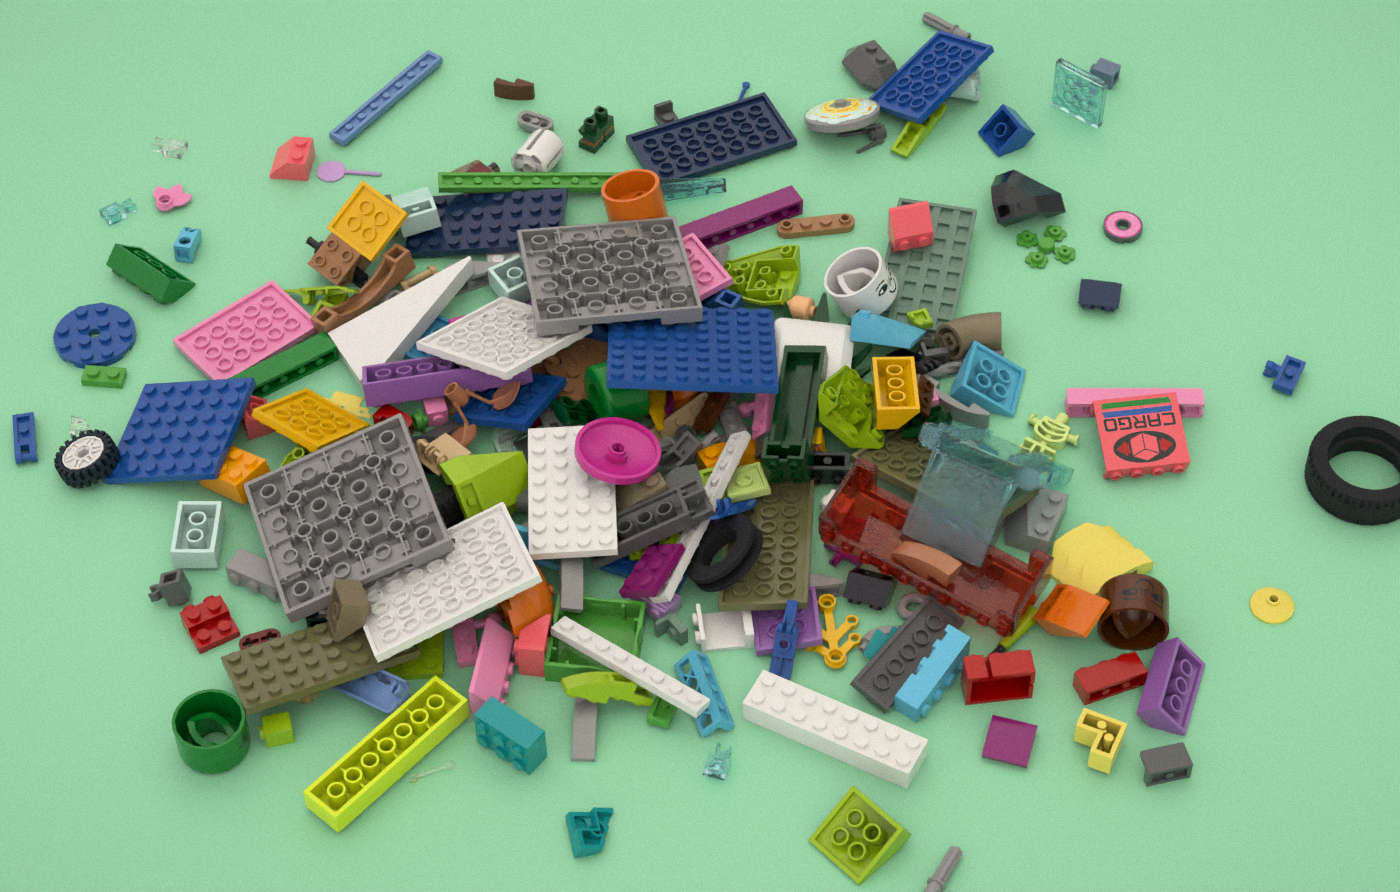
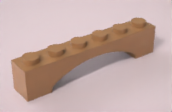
(393, 268)

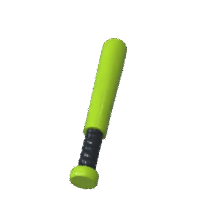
(1008, 641)

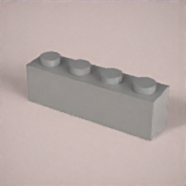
(253, 573)

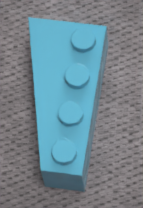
(933, 675)

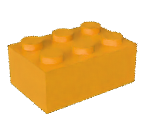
(236, 470)

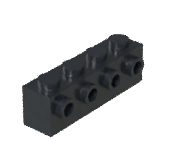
(829, 467)

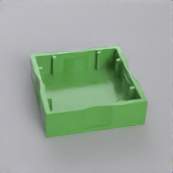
(613, 619)

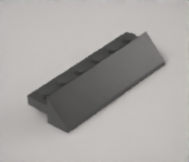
(659, 518)

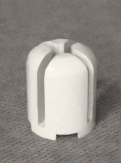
(539, 152)

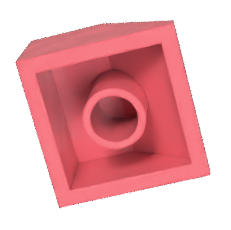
(294, 159)
(910, 226)
(532, 647)

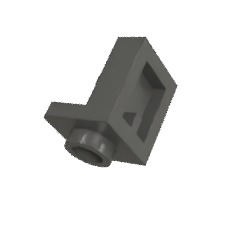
(664, 112)
(940, 354)

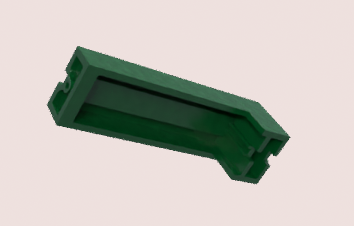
(796, 415)

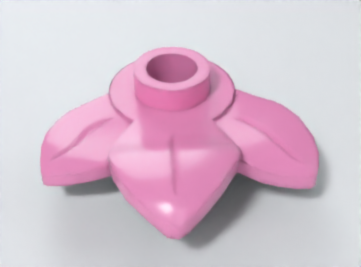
(170, 198)

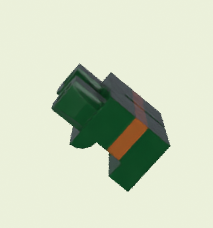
(596, 130)

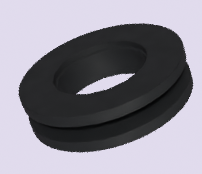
(738, 561)

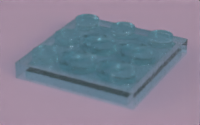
(1079, 93)

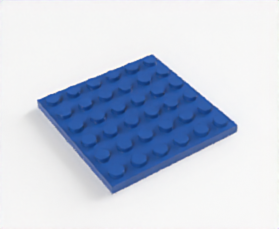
(181, 431)

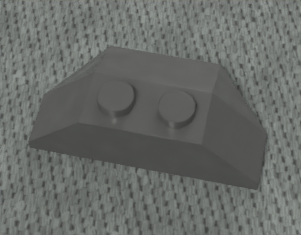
(869, 64)

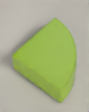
(920, 318)

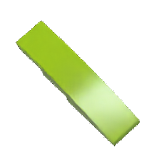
(915, 133)

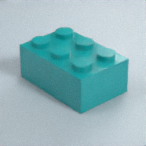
(510, 735)

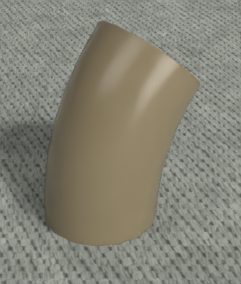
(961, 332)

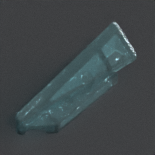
(691, 187)

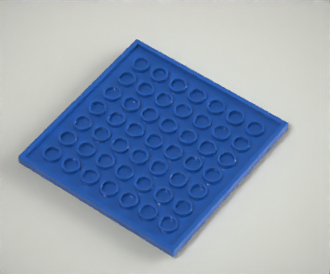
(719, 354)

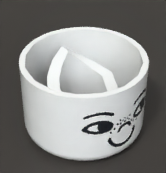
(861, 282)

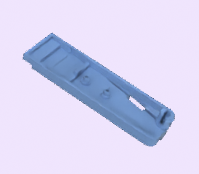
(378, 690)

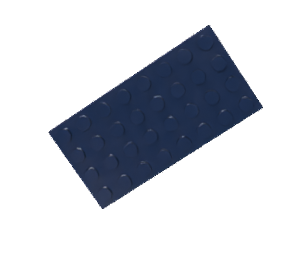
(713, 139)
(488, 221)

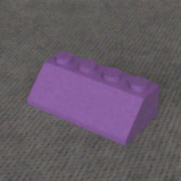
(1171, 687)

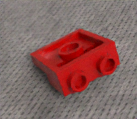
(209, 623)

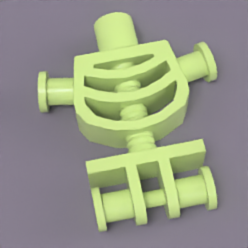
(1049, 435)

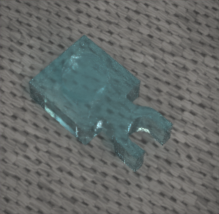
(117, 212)
(718, 763)

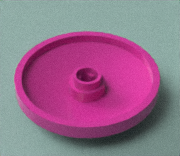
(617, 451)

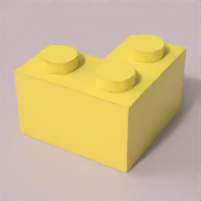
(1103, 736)

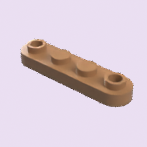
(815, 226)

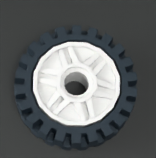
(86, 458)

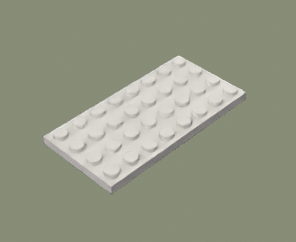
(566, 506)

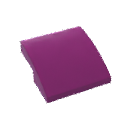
(1009, 741)

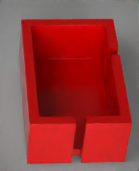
(997, 677)

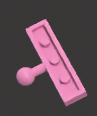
(763, 413)
(466, 639)

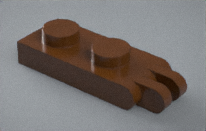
(710, 412)

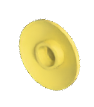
(1268, 611)

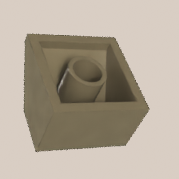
(347, 608)

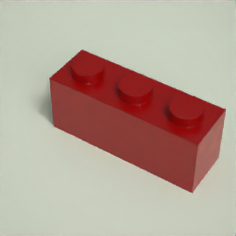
(1109, 678)

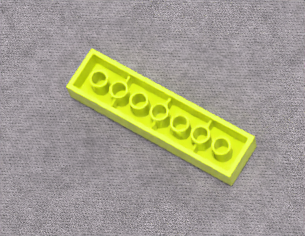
(386, 754)

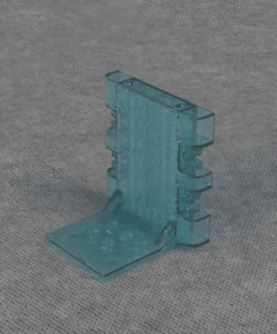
(970, 486)

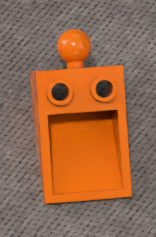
(1070, 611)

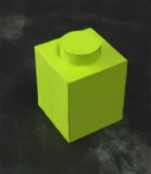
(277, 729)

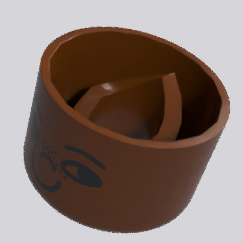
(1136, 612)

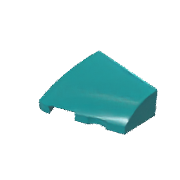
(588, 830)

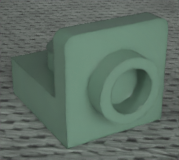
(673, 626)

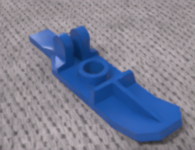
(731, 509)
(783, 659)

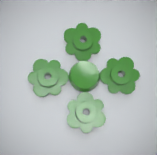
(1045, 244)

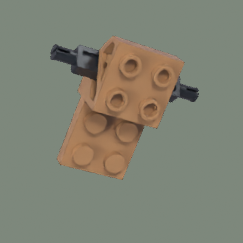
(338, 261)

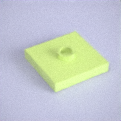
(748, 483)

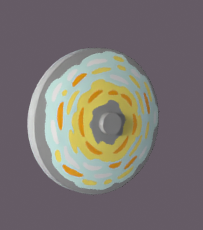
(842, 115)

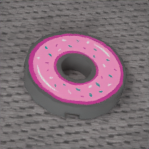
(1122, 218)

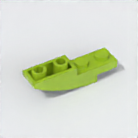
(604, 684)

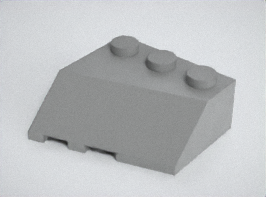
(1036, 521)

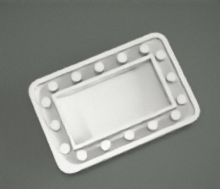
(805, 332)

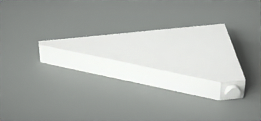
(398, 323)

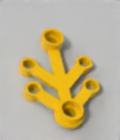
(833, 636)

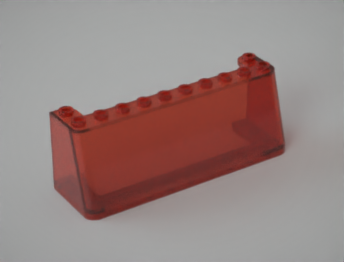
(869, 525)

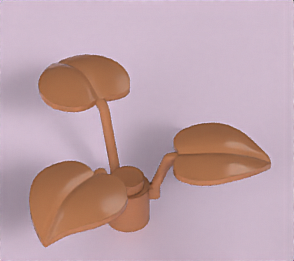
(458, 397)

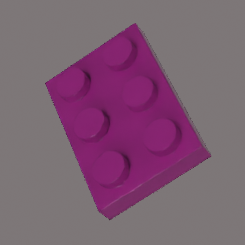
(652, 570)

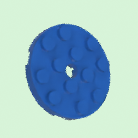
(74, 333)

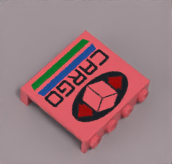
(1141, 435)

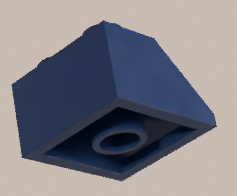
(1100, 294)

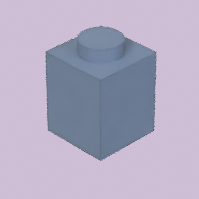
(1106, 71)

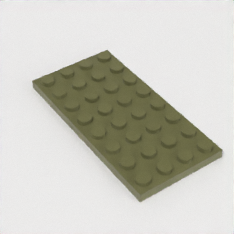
(905, 460)
(785, 556)
(302, 666)

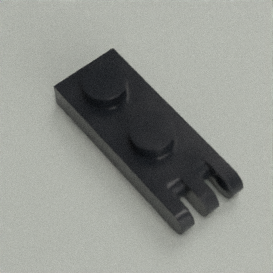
(922, 363)

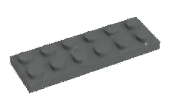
(903, 652)

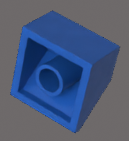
(1006, 131)

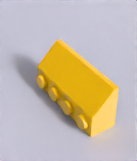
(894, 391)

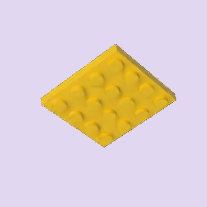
(309, 419)

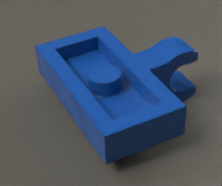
(1286, 375)

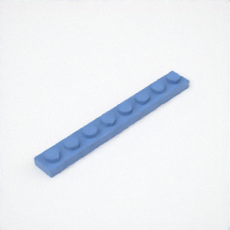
(385, 98)

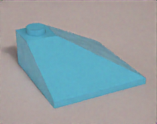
(883, 331)
(988, 381)

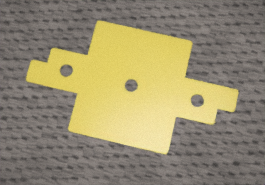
(351, 404)

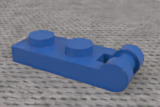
(24, 437)

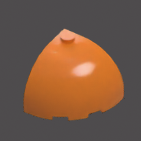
(527, 605)

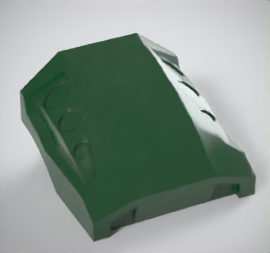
(573, 414)
(937, 415)

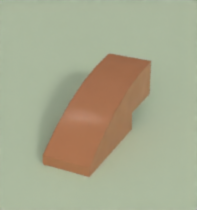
(928, 562)

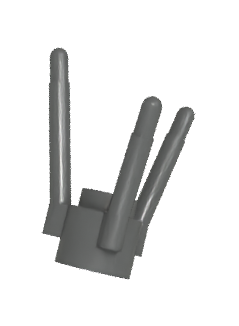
(875, 132)

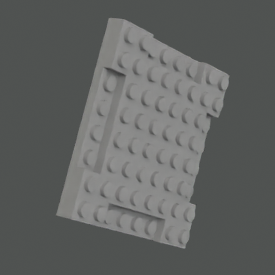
(608, 274)
(346, 515)

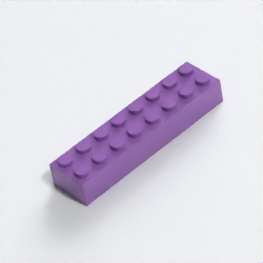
(424, 379)

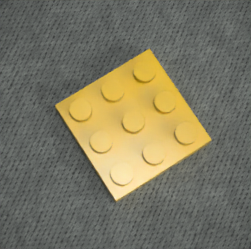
(367, 221)

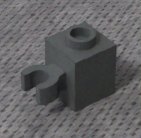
(173, 587)

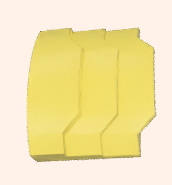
(1093, 555)

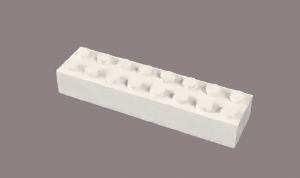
(835, 729)

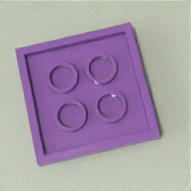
(807, 621)

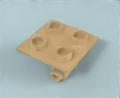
(439, 451)

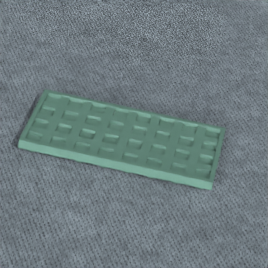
(934, 273)

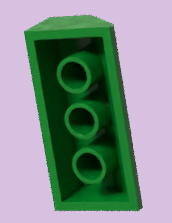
(148, 273)

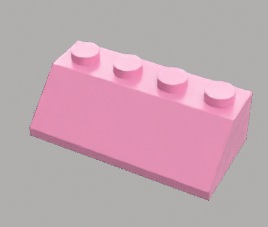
(492, 666)

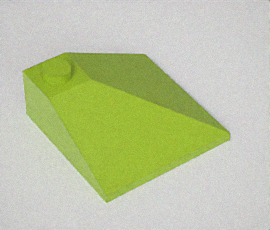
(859, 836)

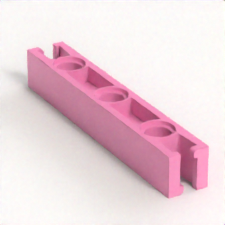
(1080, 399)

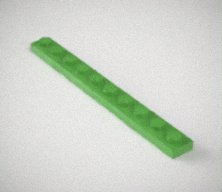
(519, 181)

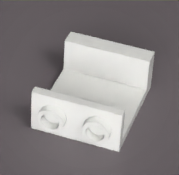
(723, 630)

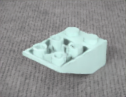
(421, 211)

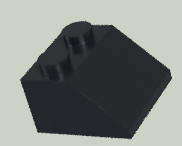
(869, 588)

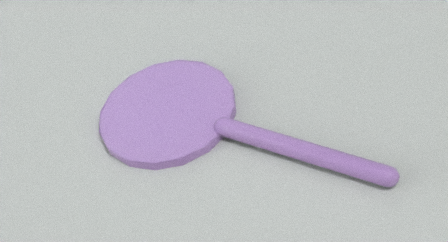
(334, 171)

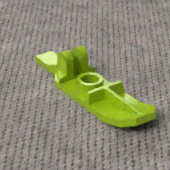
(308, 294)

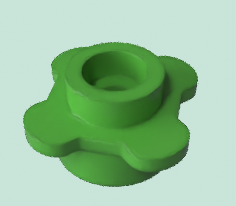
(419, 421)

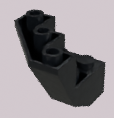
(1021, 197)

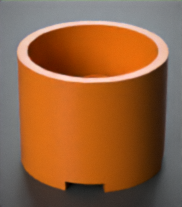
(633, 196)

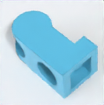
(186, 244)

